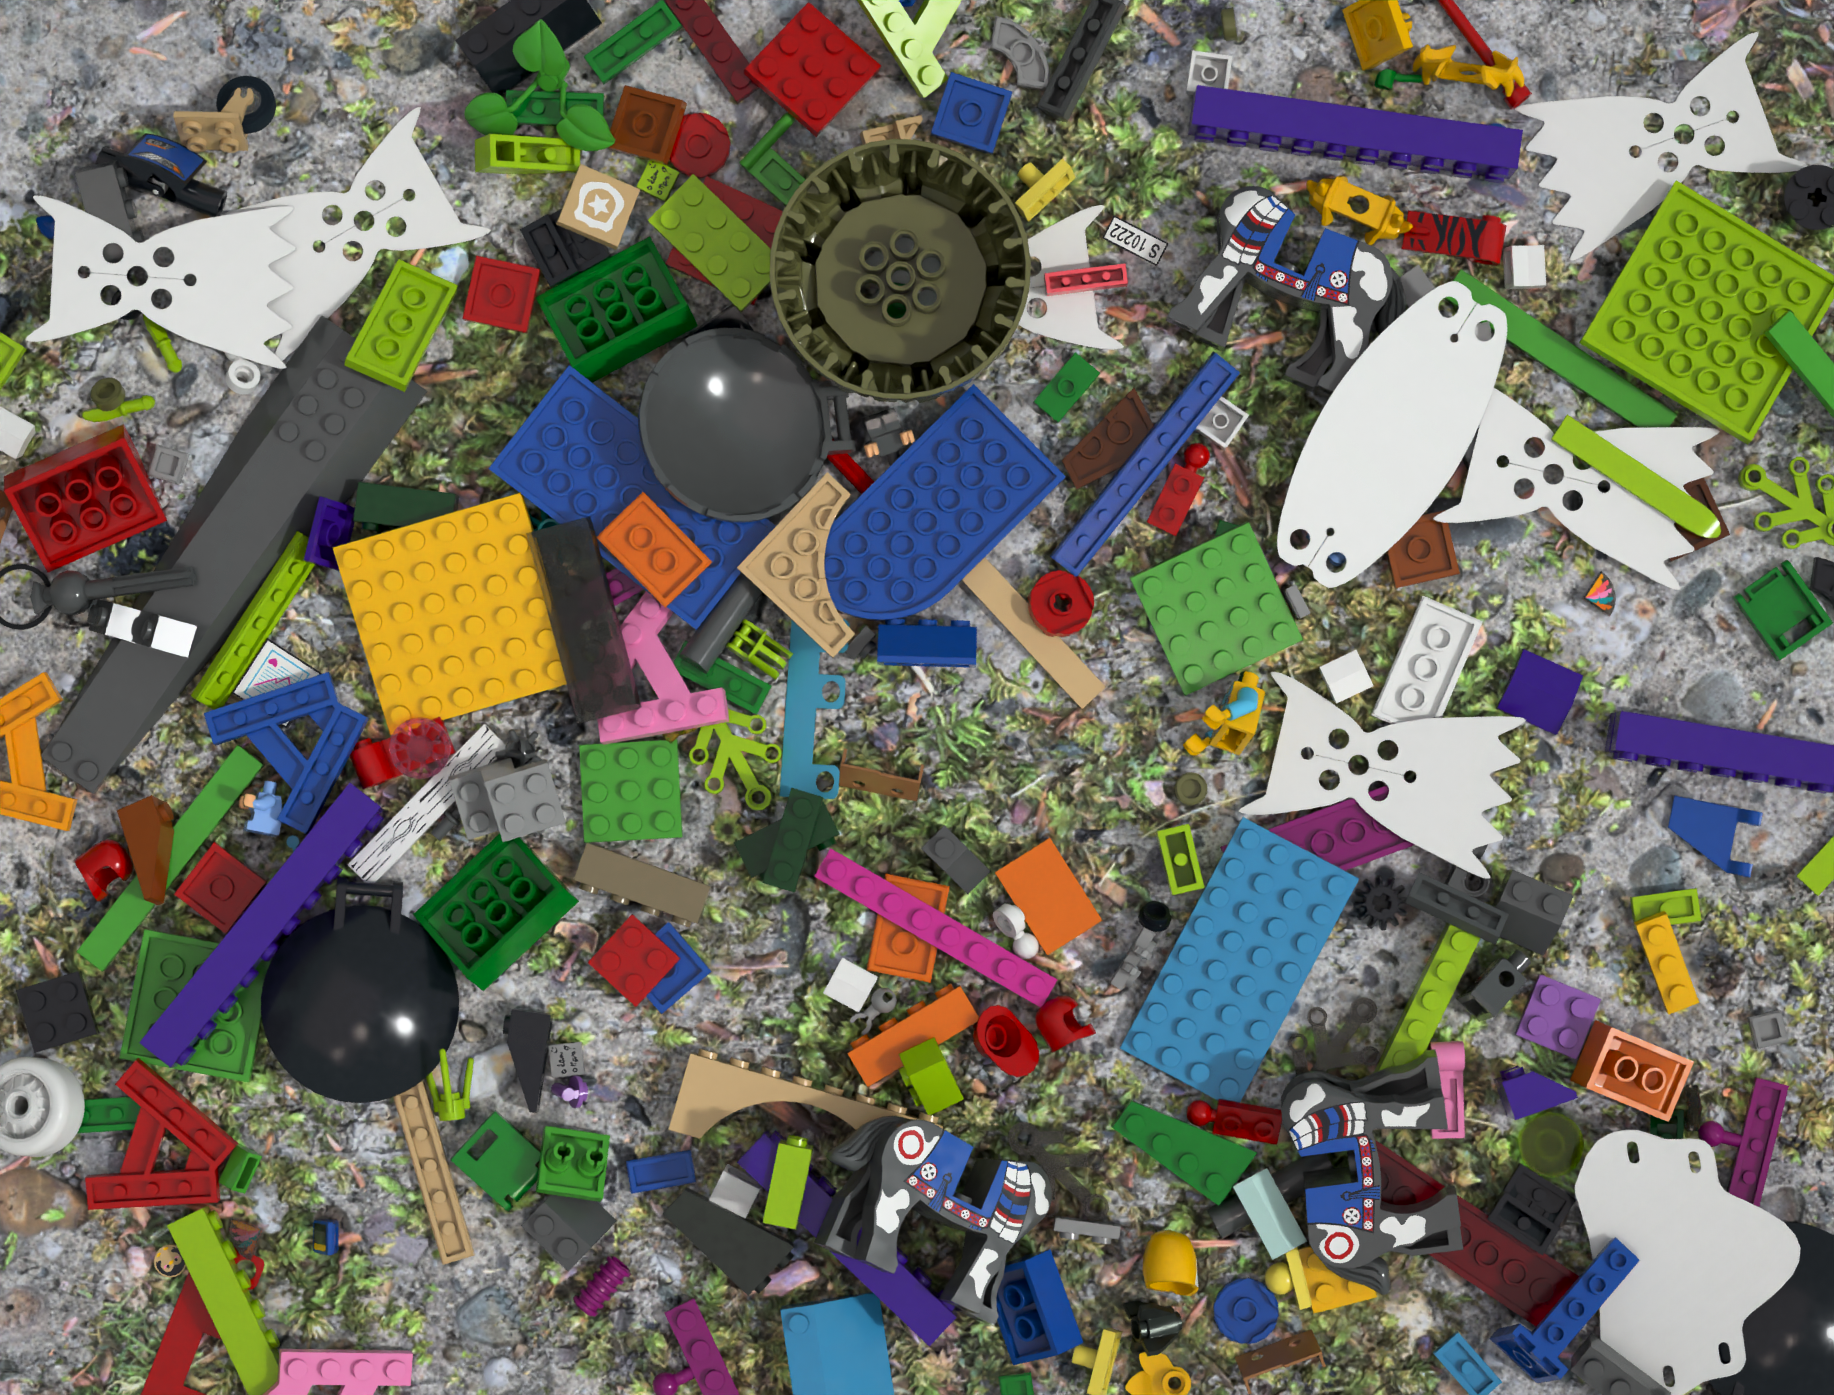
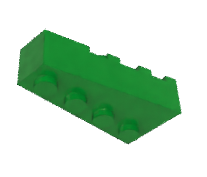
(1191, 1153)

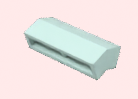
(1269, 1213)

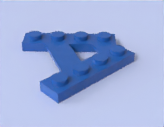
(259, 721)

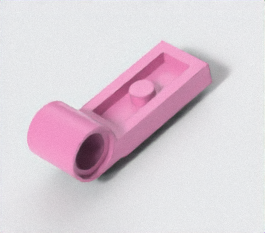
(1451, 1067)

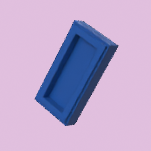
(661, 1171)

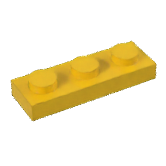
(1666, 962)

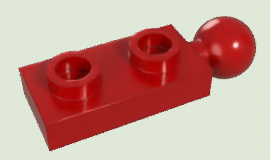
(1179, 490)
(1238, 1120)

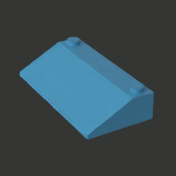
(837, 1346)

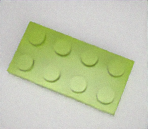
(715, 242)
(401, 325)

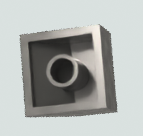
(1533, 911)
(568, 1227)

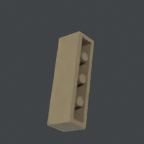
(642, 883)

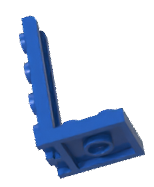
(1539, 1350)

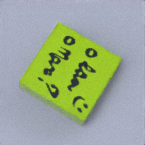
(658, 180)

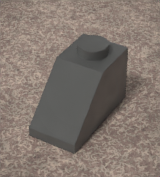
(955, 859)

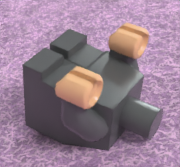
(886, 435)

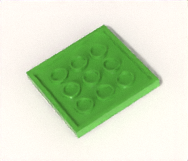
(1216, 608)
(162, 972)

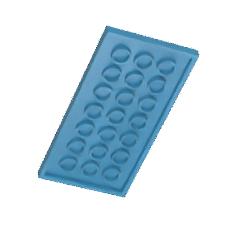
(1239, 962)

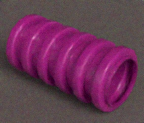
(601, 1286)

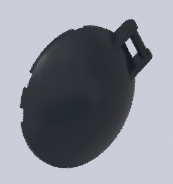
(360, 999)
(1793, 1331)

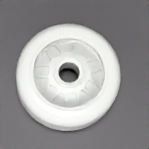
(38, 1106)

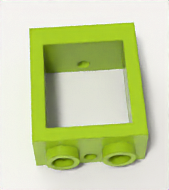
(788, 1182)

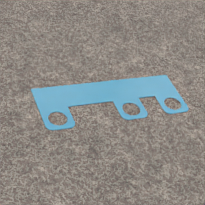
(802, 699)

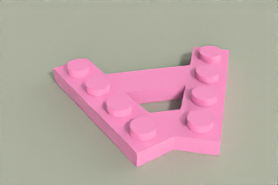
(677, 706)
(355, 1370)

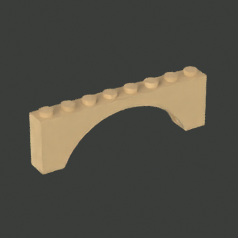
(718, 1088)

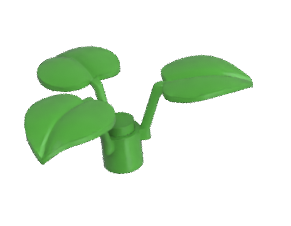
(541, 51)

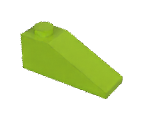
(524, 155)

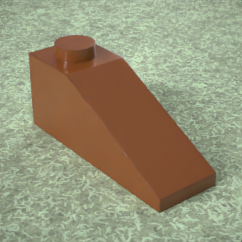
(150, 841)

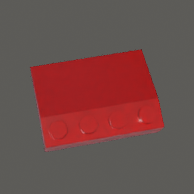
(84, 498)

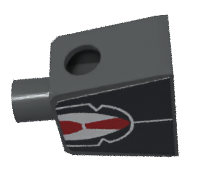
(1486, 994)

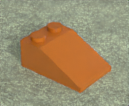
(1631, 1071)

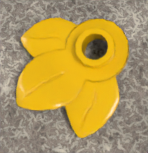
(1155, 1377)

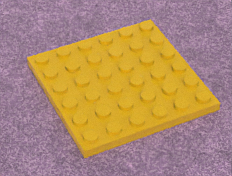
(451, 612)

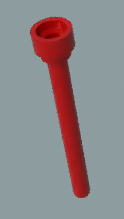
(1519, 94)

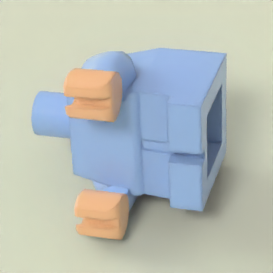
(264, 810)

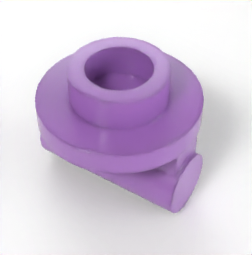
(575, 1092)

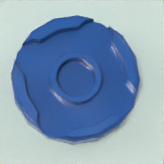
(1245, 1310)

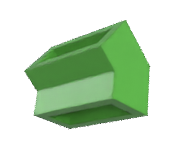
(240, 1168)

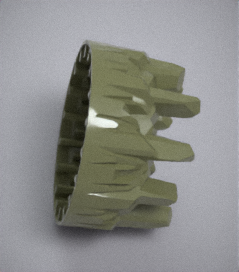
(867, 204)

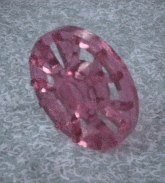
(419, 748)

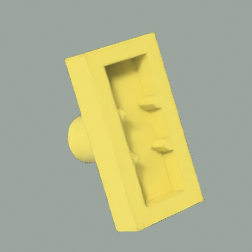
(1042, 187)
(1099, 1360)

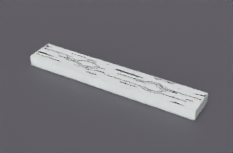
(423, 808)

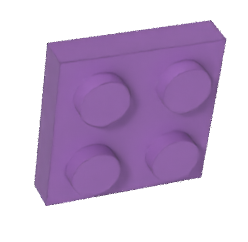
(1557, 1016)

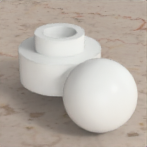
(243, 369)
(1011, 923)

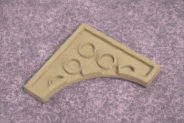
(792, 565)

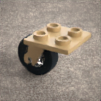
(242, 107)

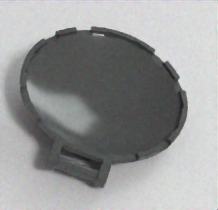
(738, 425)

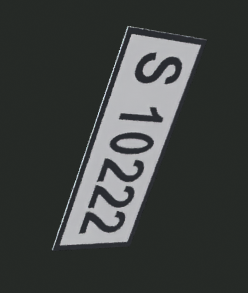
(1135, 240)

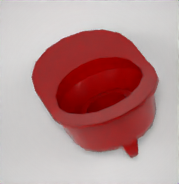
(1005, 1041)

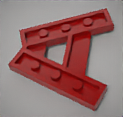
(161, 1110)

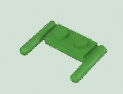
(770, 167)

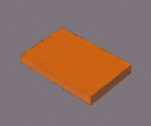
(654, 549)
(1048, 896)
(898, 950)

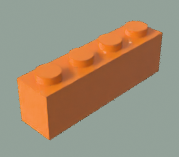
(939, 1019)

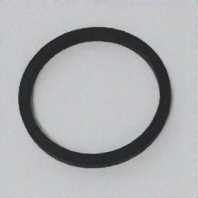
(46, 611)

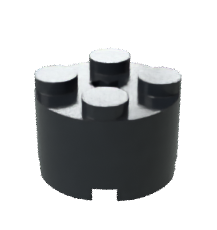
(1796, 206)

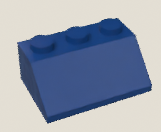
(927, 644)
(1035, 1309)

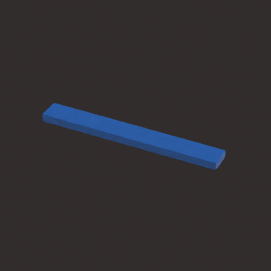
(1145, 464)

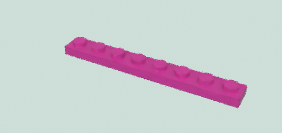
(935, 928)

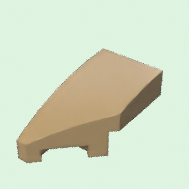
(898, 130)

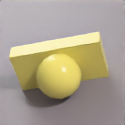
(1289, 1276)

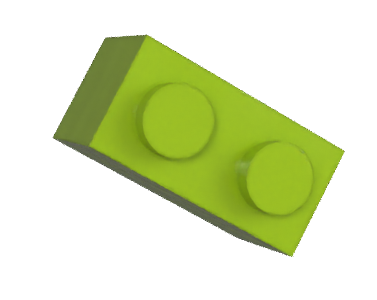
(1179, 859)
(930, 1076)

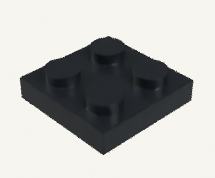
(57, 1011)

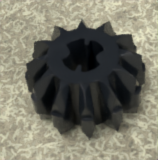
(1383, 913)

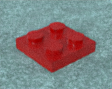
(501, 294)
(220, 888)
(634, 960)

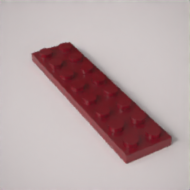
(1490, 1255)

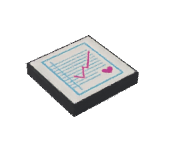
(271, 670)

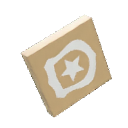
(598, 206)

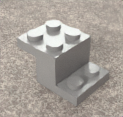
(507, 799)

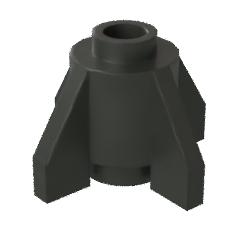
(1152, 1326)

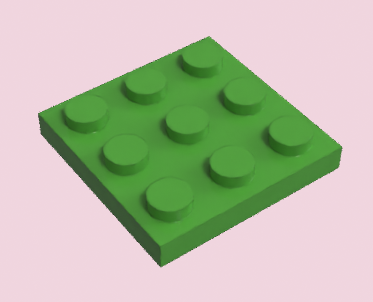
(630, 791)

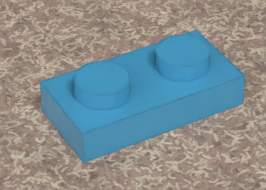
(1466, 1366)

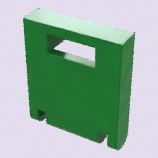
(1780, 604)
(505, 1166)

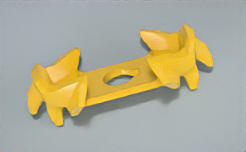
(1438, 64)
(1382, 214)

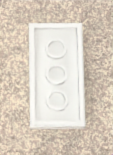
(1427, 663)

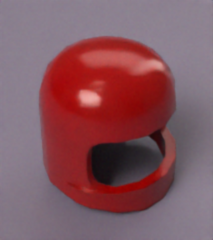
(101, 855)
(1058, 1023)

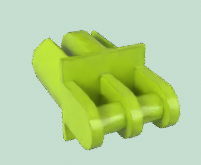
(759, 649)

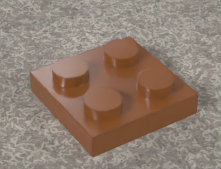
(646, 124)
(1423, 553)

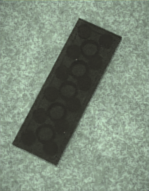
(584, 620)

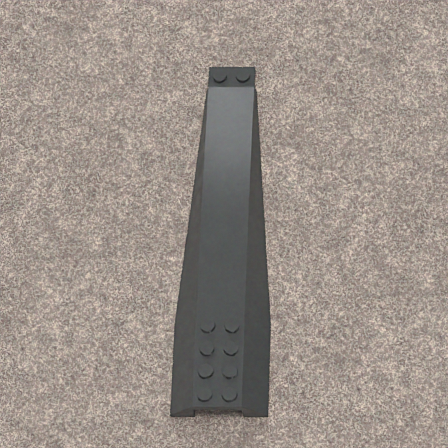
(303, 440)

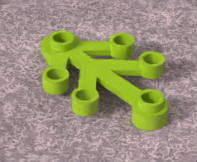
(1800, 507)
(731, 747)

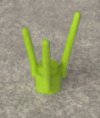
(450, 1103)

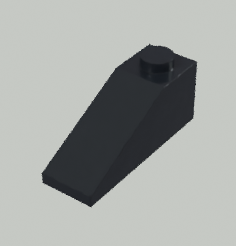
(528, 1045)

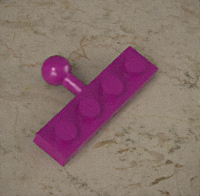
(1754, 1143)
(700, 1352)

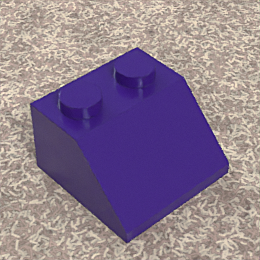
(1528, 1092)

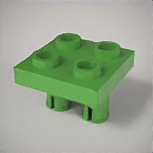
(573, 1163)

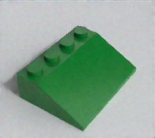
(617, 311)
(495, 909)

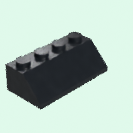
(492, 40)

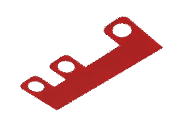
(183, 1337)

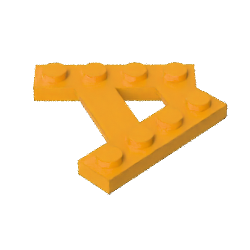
(27, 794)

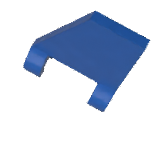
(1712, 830)

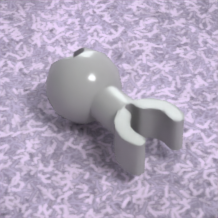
(879, 1004)

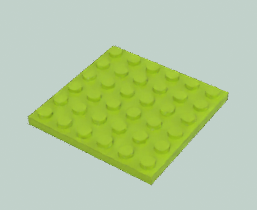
(1697, 310)

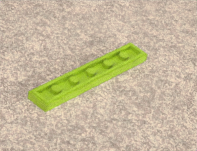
(255, 625)

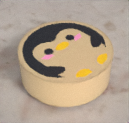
(169, 1261)

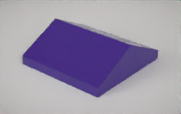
(330, 528)
(1540, 692)

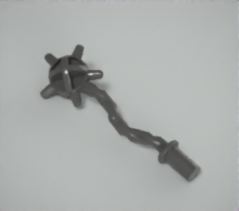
(521, 752)

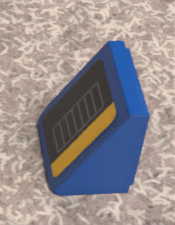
(326, 1236)

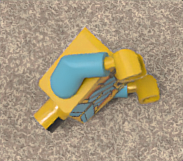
(1235, 721)

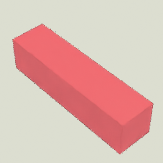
(1085, 279)

